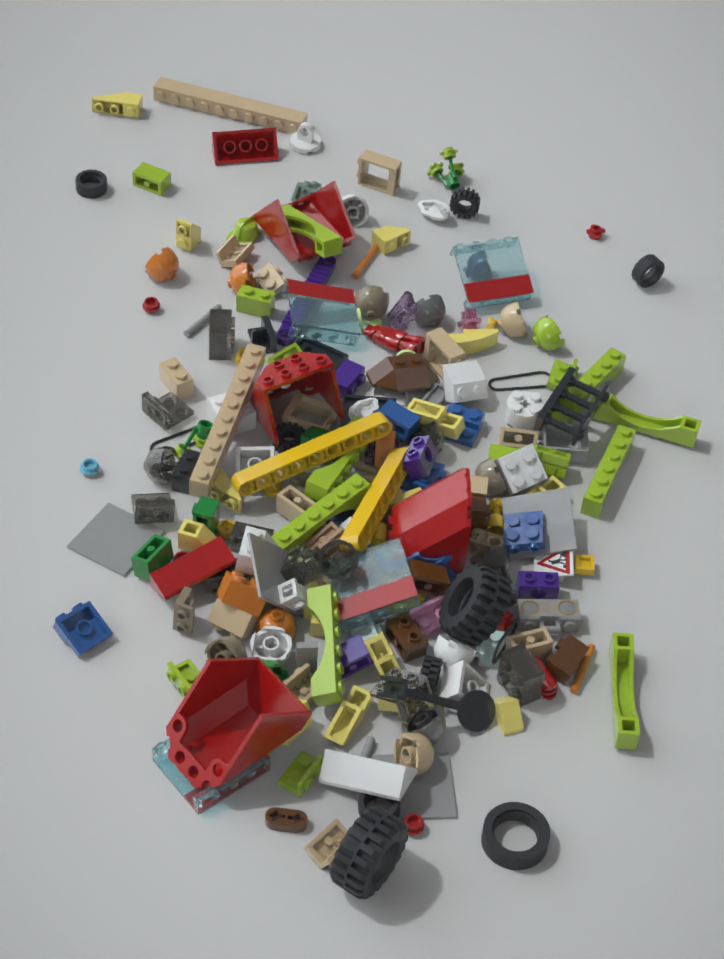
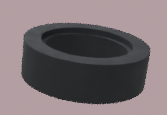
(515, 859)

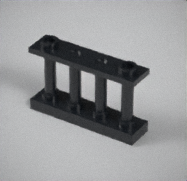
(561, 392)

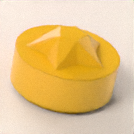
(273, 490)
(225, 528)

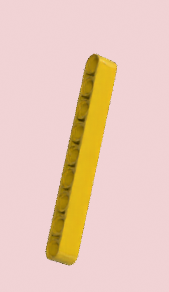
(311, 454)
(376, 500)

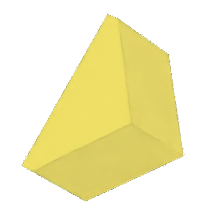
(508, 715)

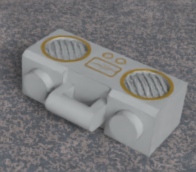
(553, 614)

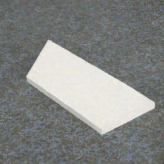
(365, 775)

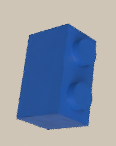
(403, 421)

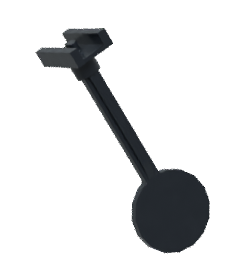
(474, 708)

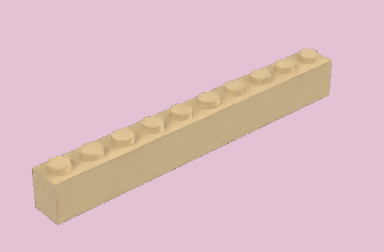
(228, 105)
(227, 421)

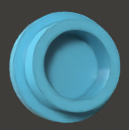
(89, 467)

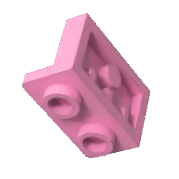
(428, 616)

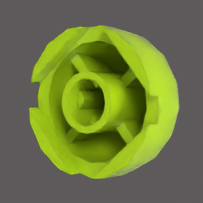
(547, 334)

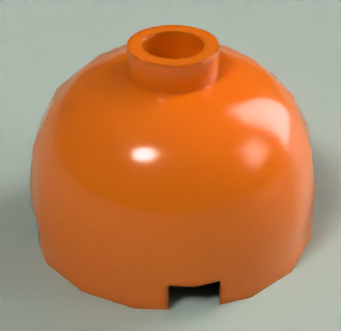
(163, 266)
(241, 275)
(279, 618)

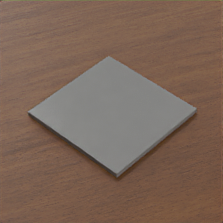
(557, 519)
(113, 539)
(267, 563)
(429, 793)

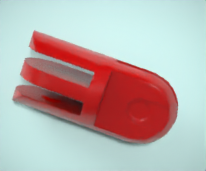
(550, 684)

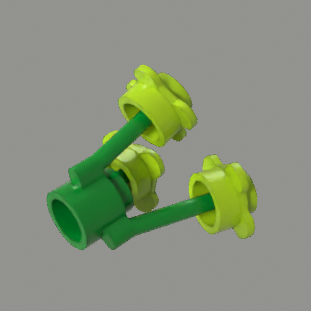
(456, 169)
(198, 434)

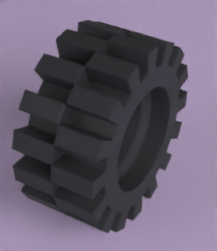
(466, 195)
(285, 431)
(431, 668)

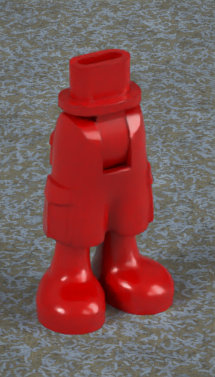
(394, 339)

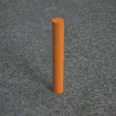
(365, 261)
(582, 670)

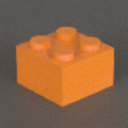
(240, 593)

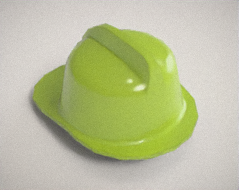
(245, 230)

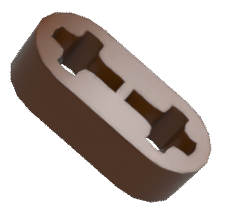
(286, 820)

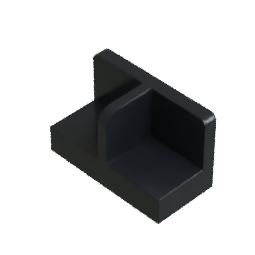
(264, 335)

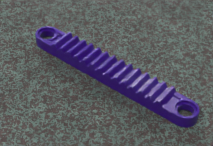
(320, 275)

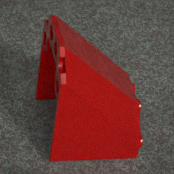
(322, 206)
(312, 368)
(435, 520)
(231, 720)

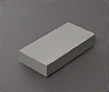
(435, 394)
(307, 653)

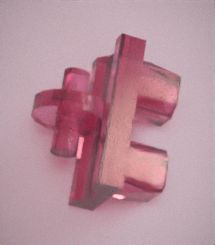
(469, 319)

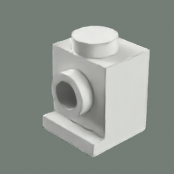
(292, 594)

